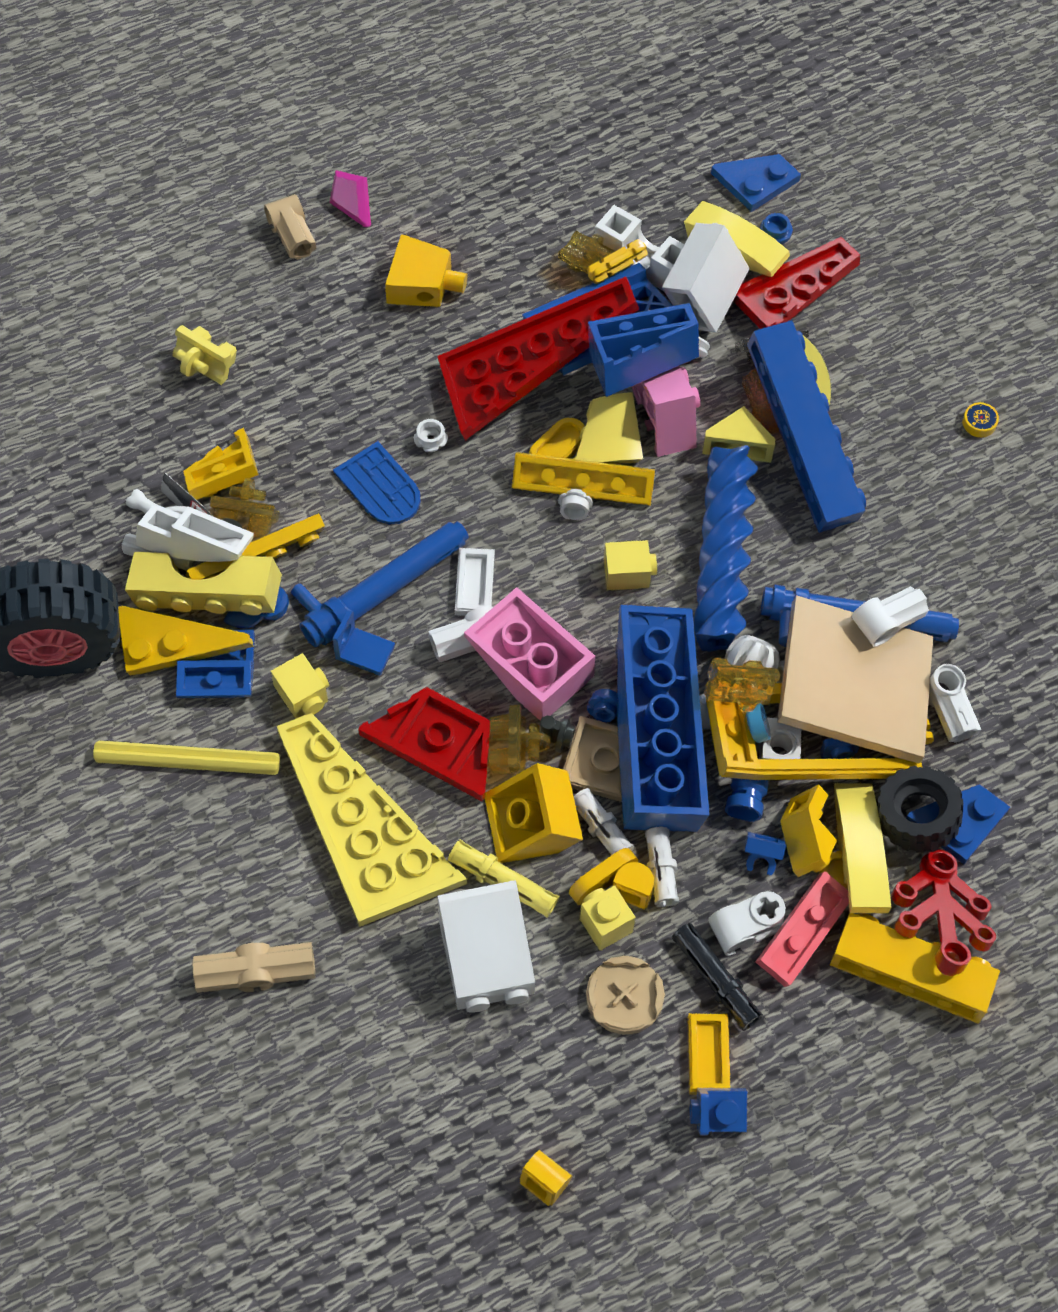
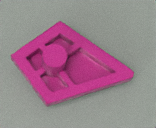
(351, 196)

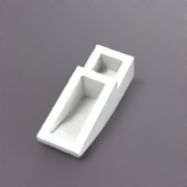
(191, 535)

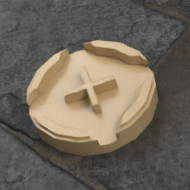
(625, 995)

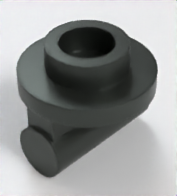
(559, 732)

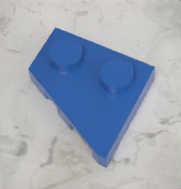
(756, 179)
(980, 816)

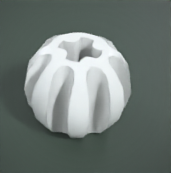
(753, 649)

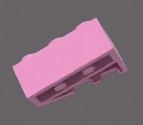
(671, 410)

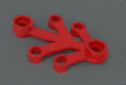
(941, 871)

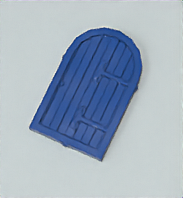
(380, 485)

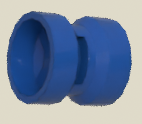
(746, 799)

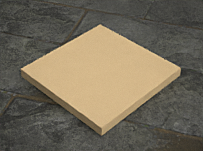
(854, 690)

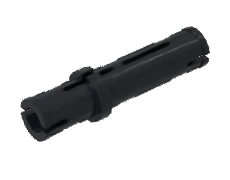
(726, 988)

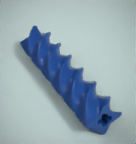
(721, 554)

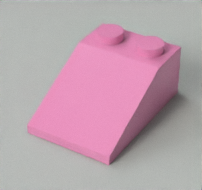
(531, 654)

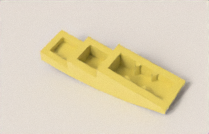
(862, 848)

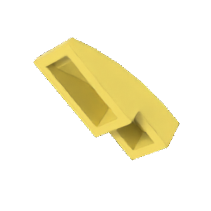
(758, 248)

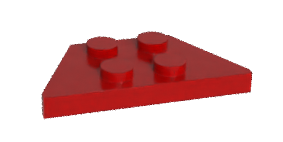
(437, 738)

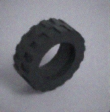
(916, 835)

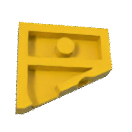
(221, 468)

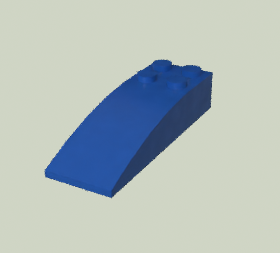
(660, 720)

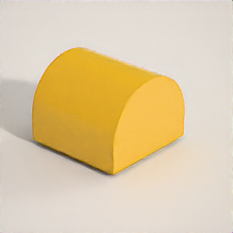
(635, 884)
(544, 1178)

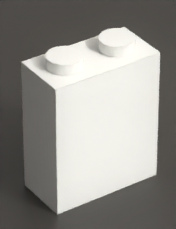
(707, 274)

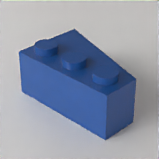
(642, 345)

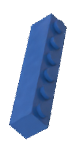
(806, 426)

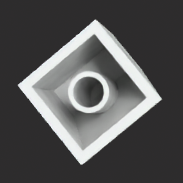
(486, 946)

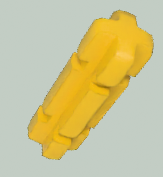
(617, 261)

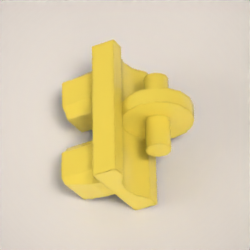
(201, 355)

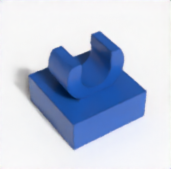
(764, 847)

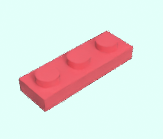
(804, 929)

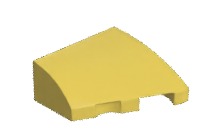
(611, 431)

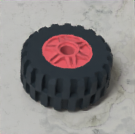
(56, 618)

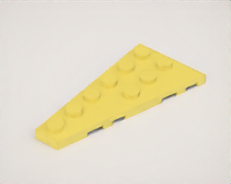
(369, 838)

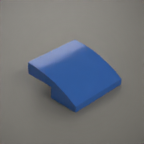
(218, 676)

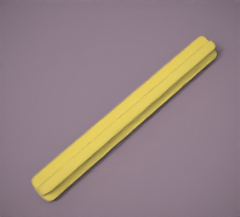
(186, 757)

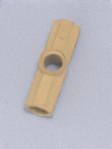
(253, 967)

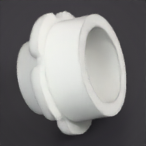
(434, 428)
(575, 504)

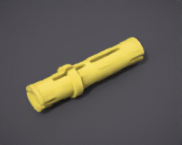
(491, 871)

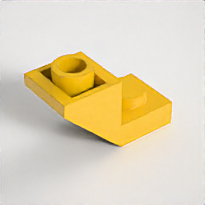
(805, 836)

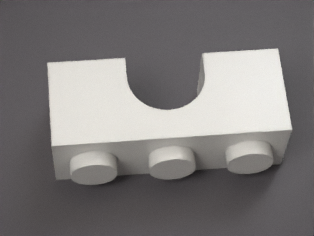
(622, 228)

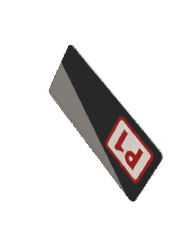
(179, 495)

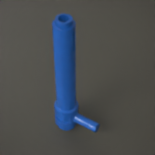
(777, 605)
(325, 618)

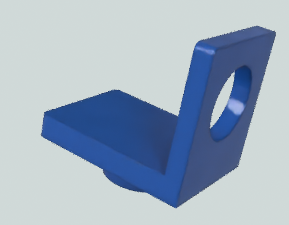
(361, 647)

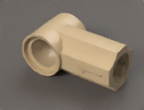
(291, 227)

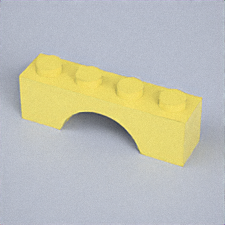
(245, 586)

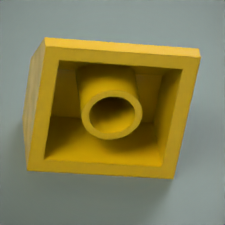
(533, 814)

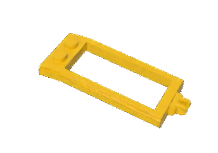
(738, 755)

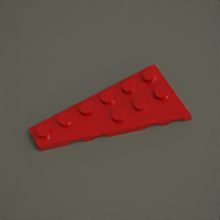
(511, 362)

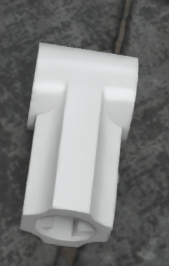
(884, 618)
(450, 639)
(953, 705)

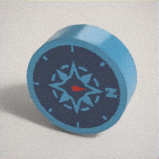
(758, 724)

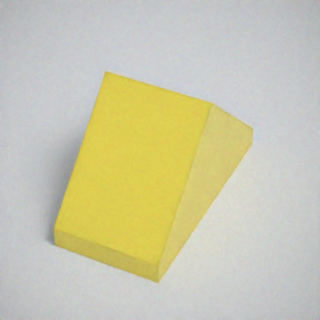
(739, 430)

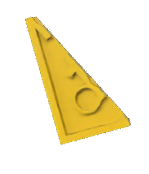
(159, 640)

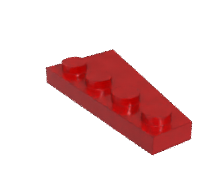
(796, 283)

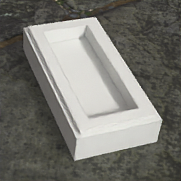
(474, 579)

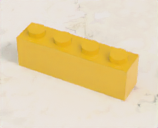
(911, 969)

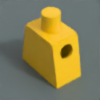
(421, 274)

